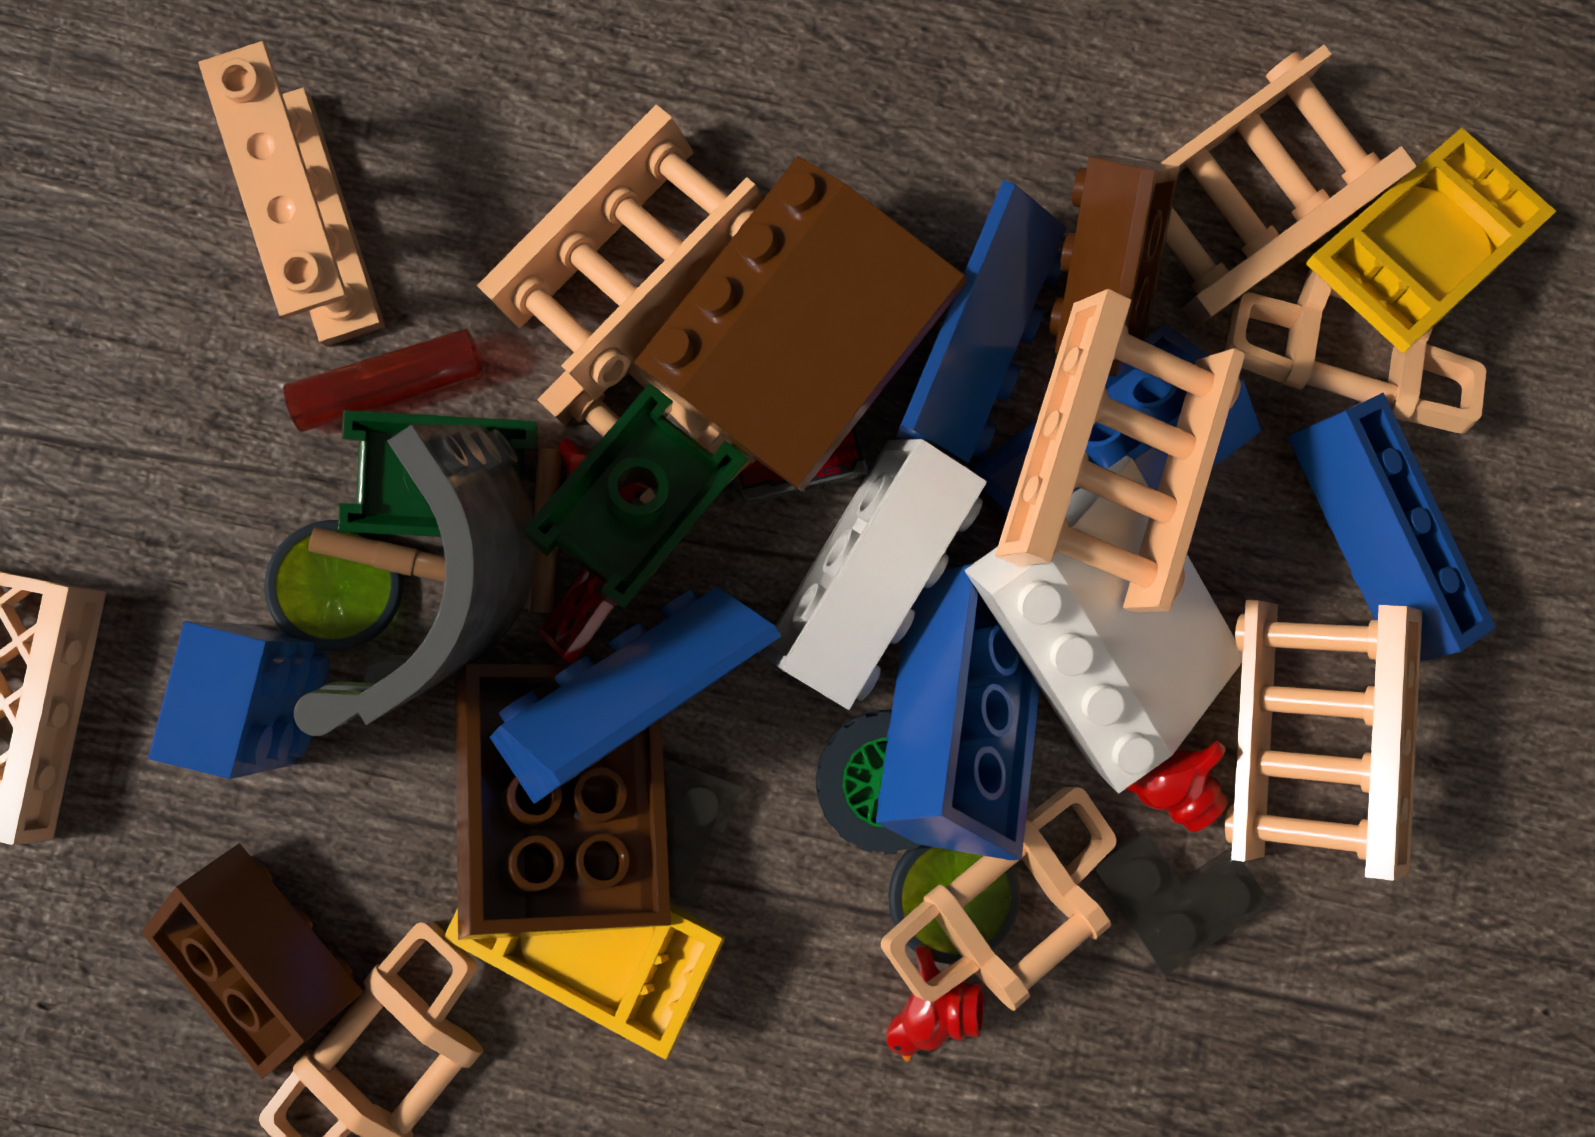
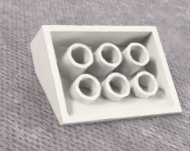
(1113, 676)

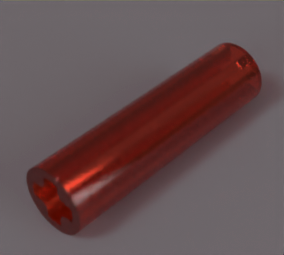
(383, 380)

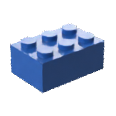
(236, 699)

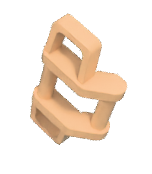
(1405, 372)
(1057, 882)
(428, 1024)

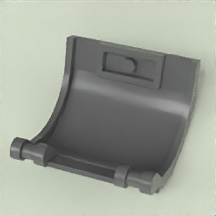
(487, 571)

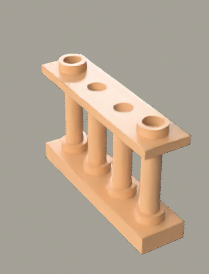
(291, 195)
(1313, 210)
(587, 218)
(1059, 462)
(1383, 773)

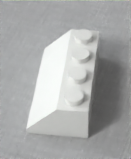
(875, 569)

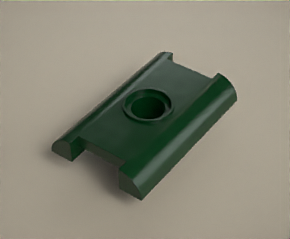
(385, 491)
(625, 540)

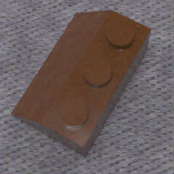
(1117, 239)
(251, 959)

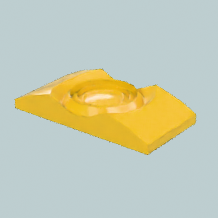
(1430, 239)
(624, 979)

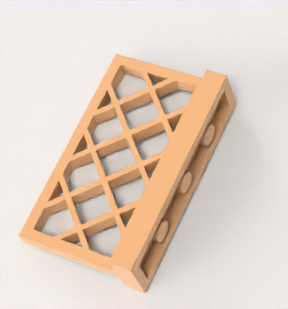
(47, 705)

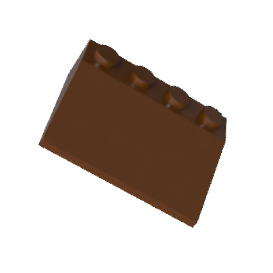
(800, 322)
(574, 859)

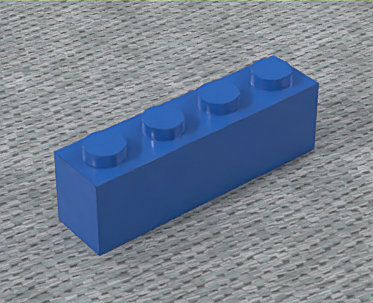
(1391, 524)

